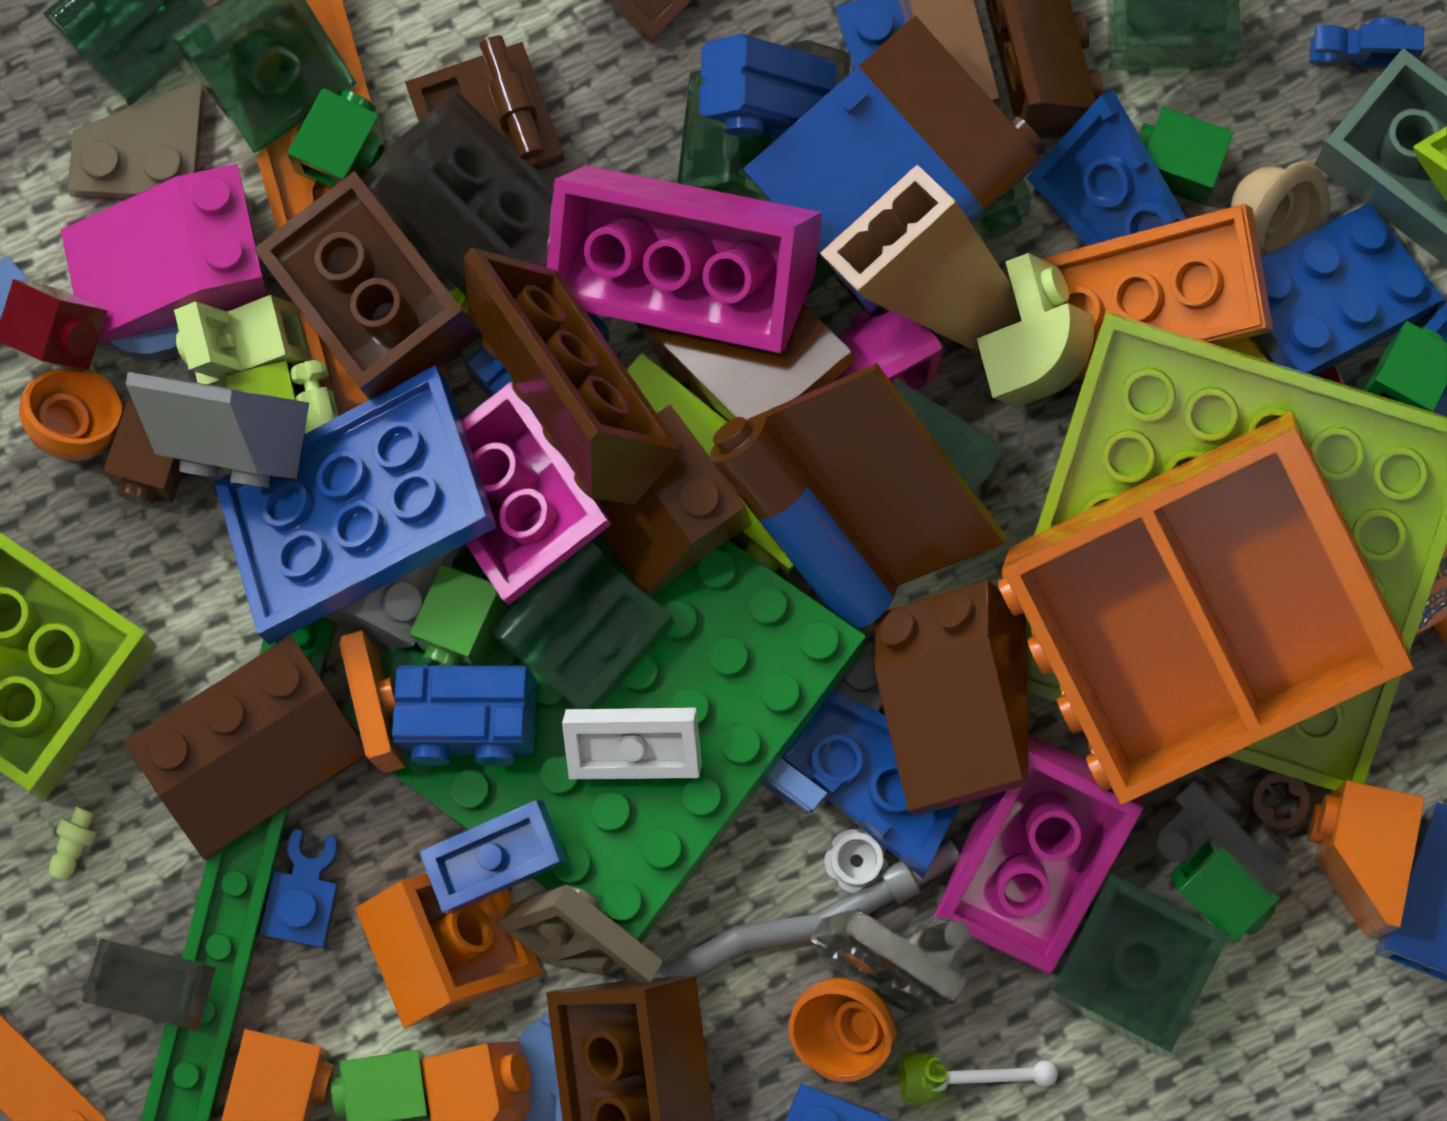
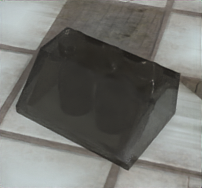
(463, 187)

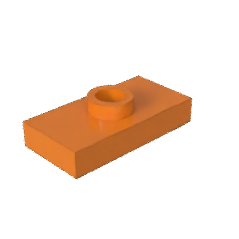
(372, 700)

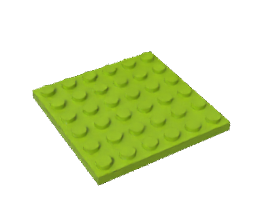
(1172, 397)

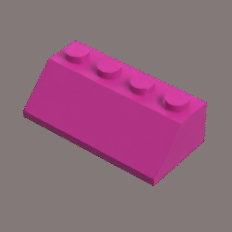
(683, 256)

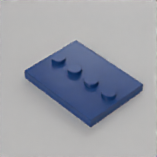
(367, 507)

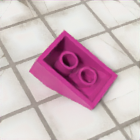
(166, 251)
(531, 496)
(1038, 858)

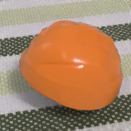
(71, 413)
(842, 1029)

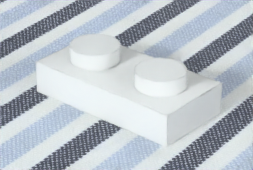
(632, 743)

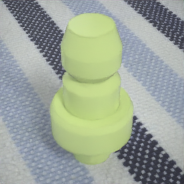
(73, 835)

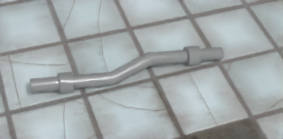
(896, 884)

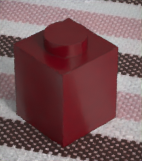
(51, 324)

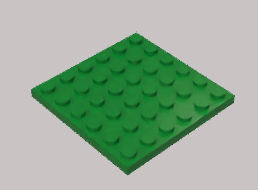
(741, 653)

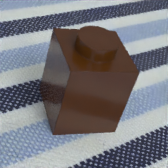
(136, 467)

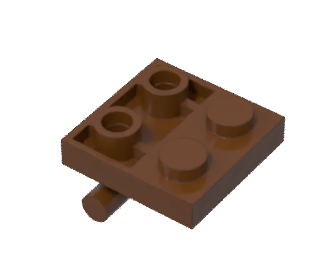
(503, 92)

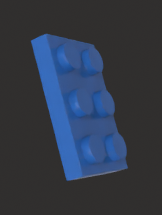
(1341, 292)

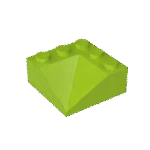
(59, 668)

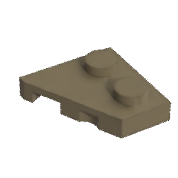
(138, 146)
(571, 931)

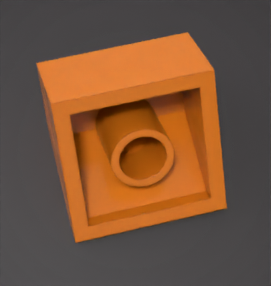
(1368, 851)
(438, 958)

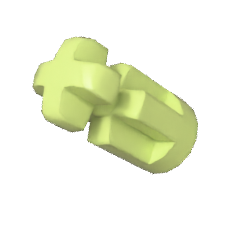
(321, 401)

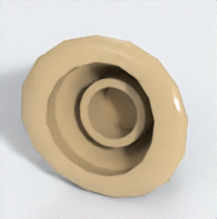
(1284, 203)

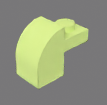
(240, 339)
(1046, 346)

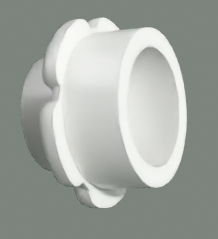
(838, 860)

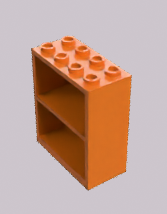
(1203, 610)

